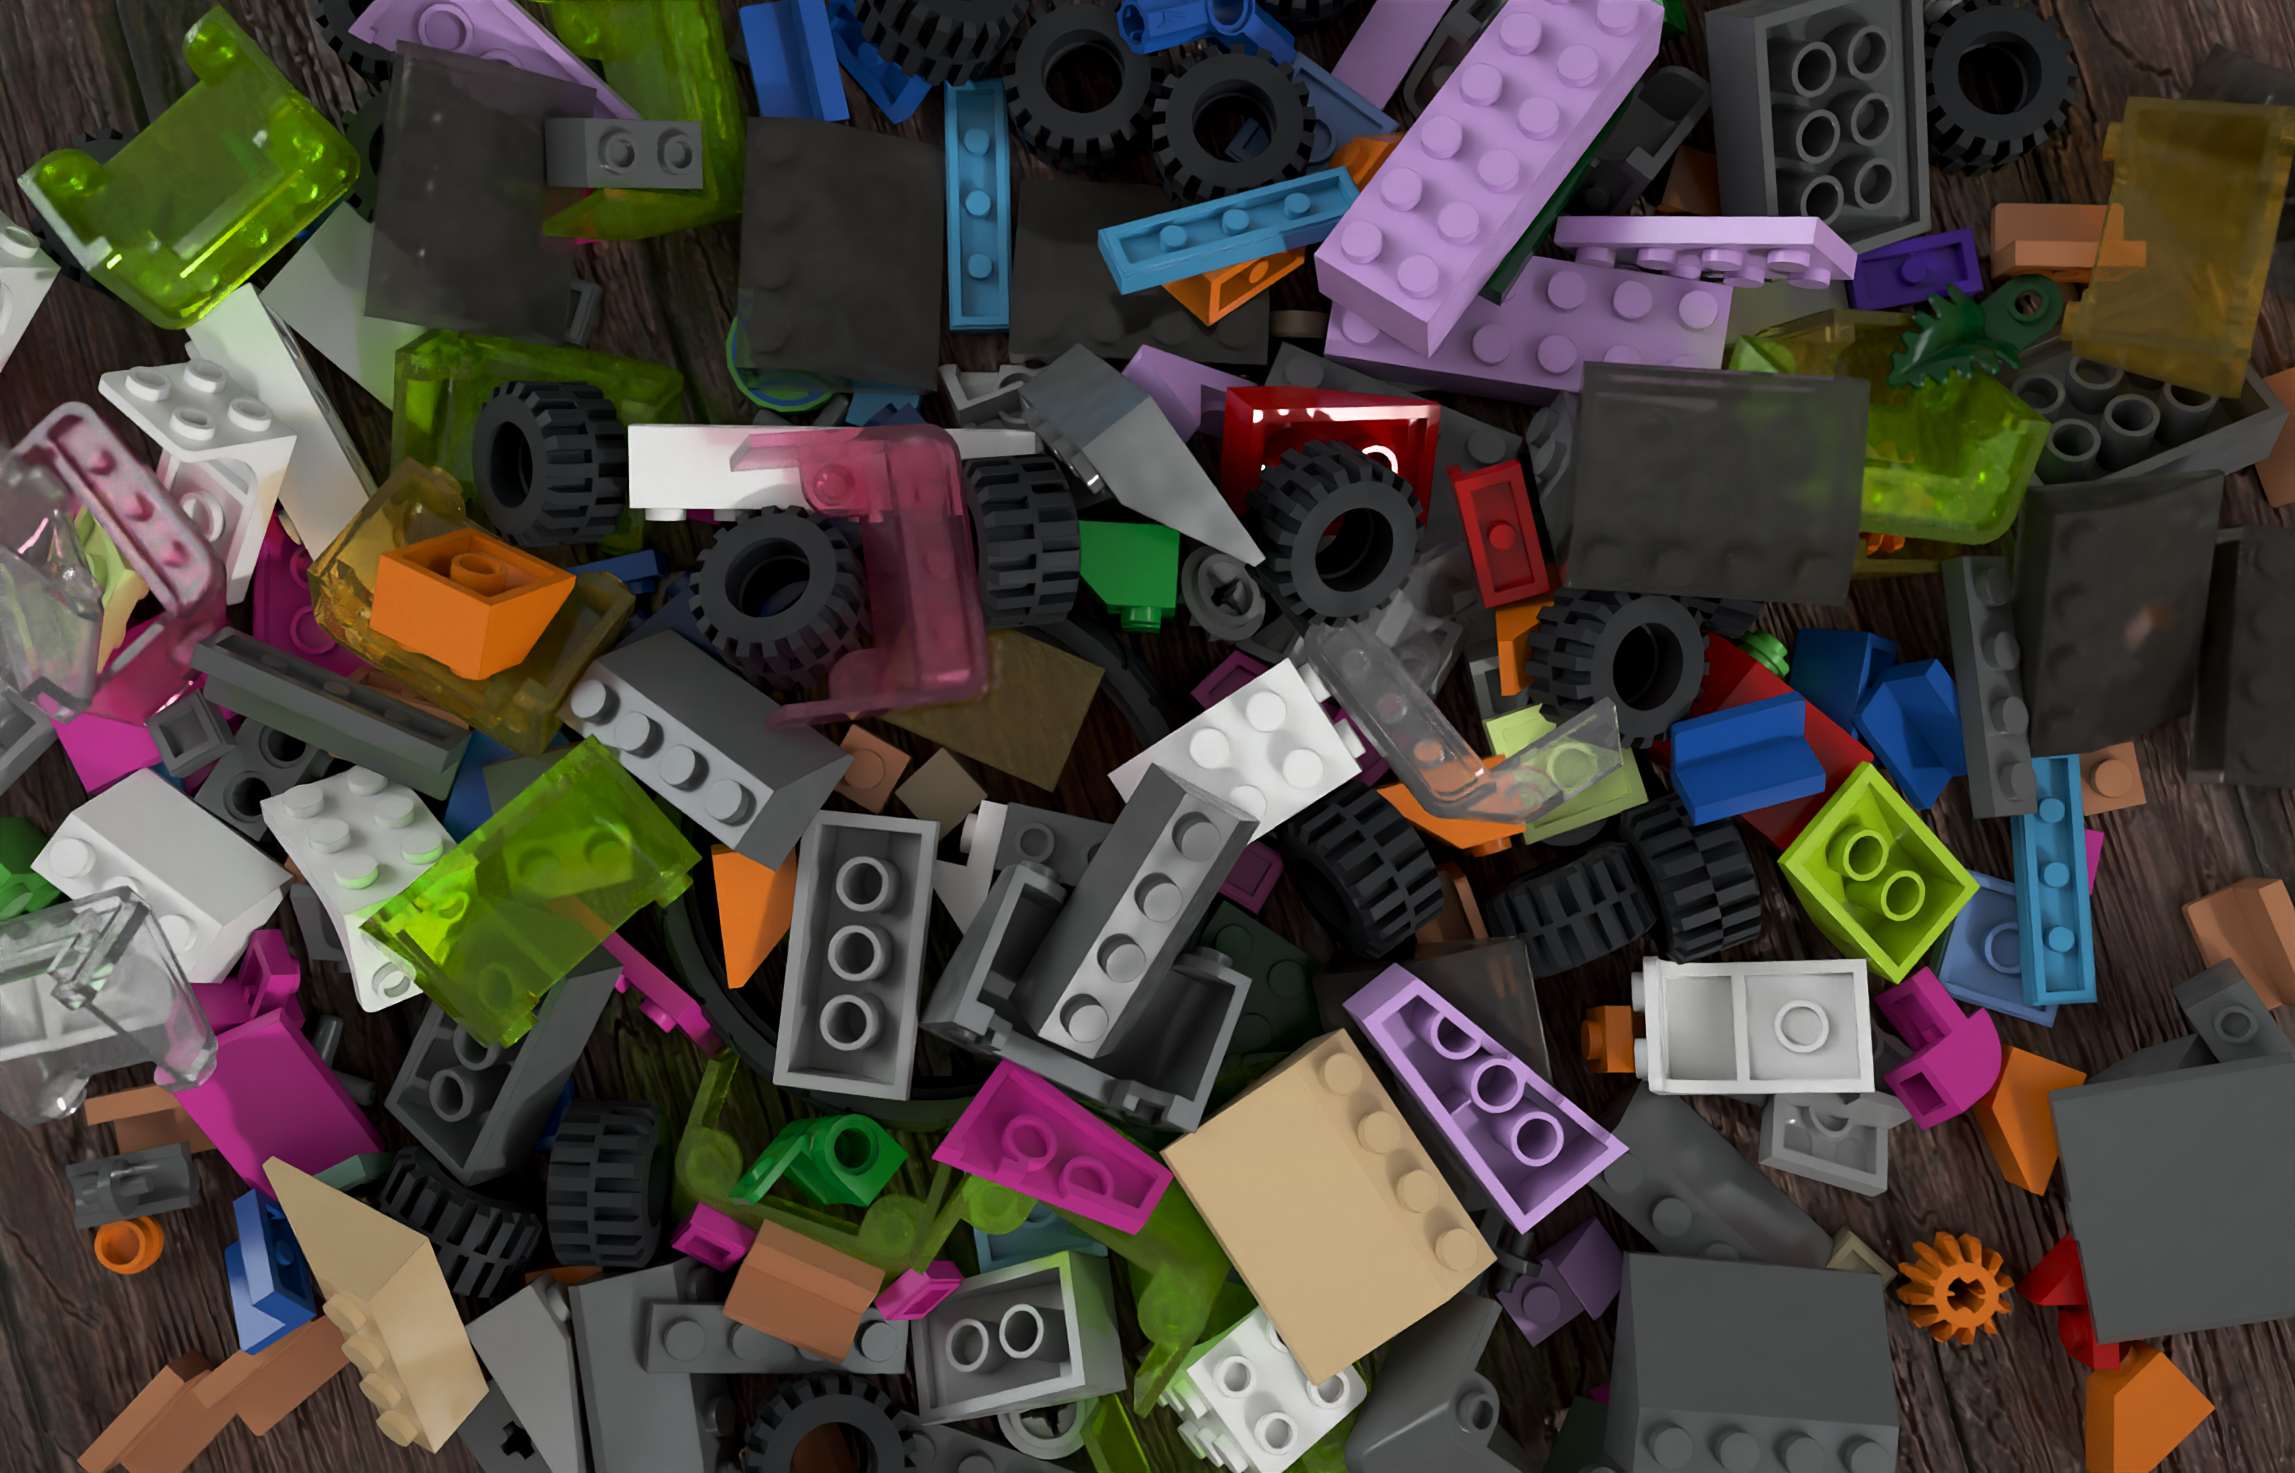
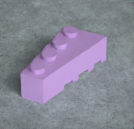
(1494, 1113)

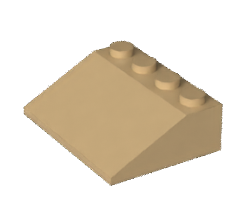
(1328, 1206)
(389, 1308)

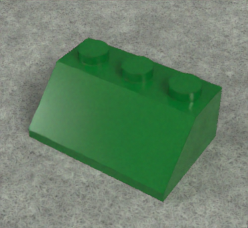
(1131, 572)

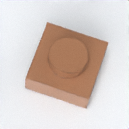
(874, 771)
(2110, 779)

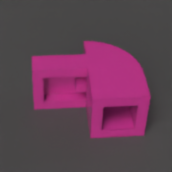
(264, 983)
(1952, 1053)

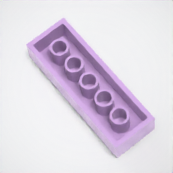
(1484, 162)
(1545, 332)

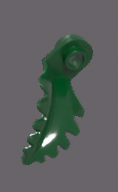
(1974, 332)

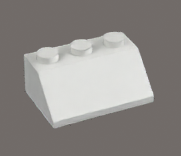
(180, 858)

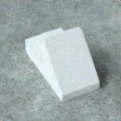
(966, 887)

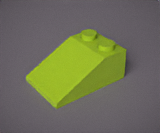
(1876, 876)

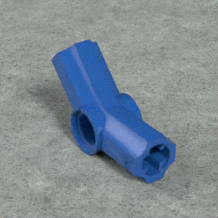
(1169, 23)

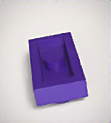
(1912, 269)

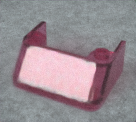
(156, 539)
(916, 559)

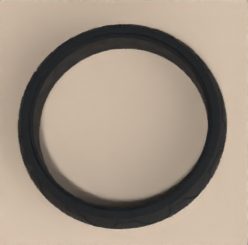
(747, 1018)

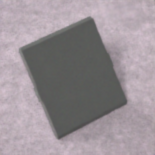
(2182, 1196)

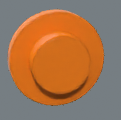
(129, 1244)

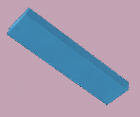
(978, 207)
(1226, 230)
(2054, 889)

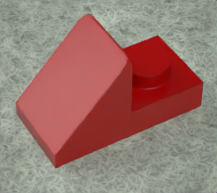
(2060, 1282)

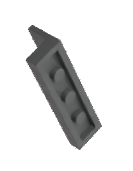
(331, 711)

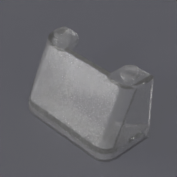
(92, 994)

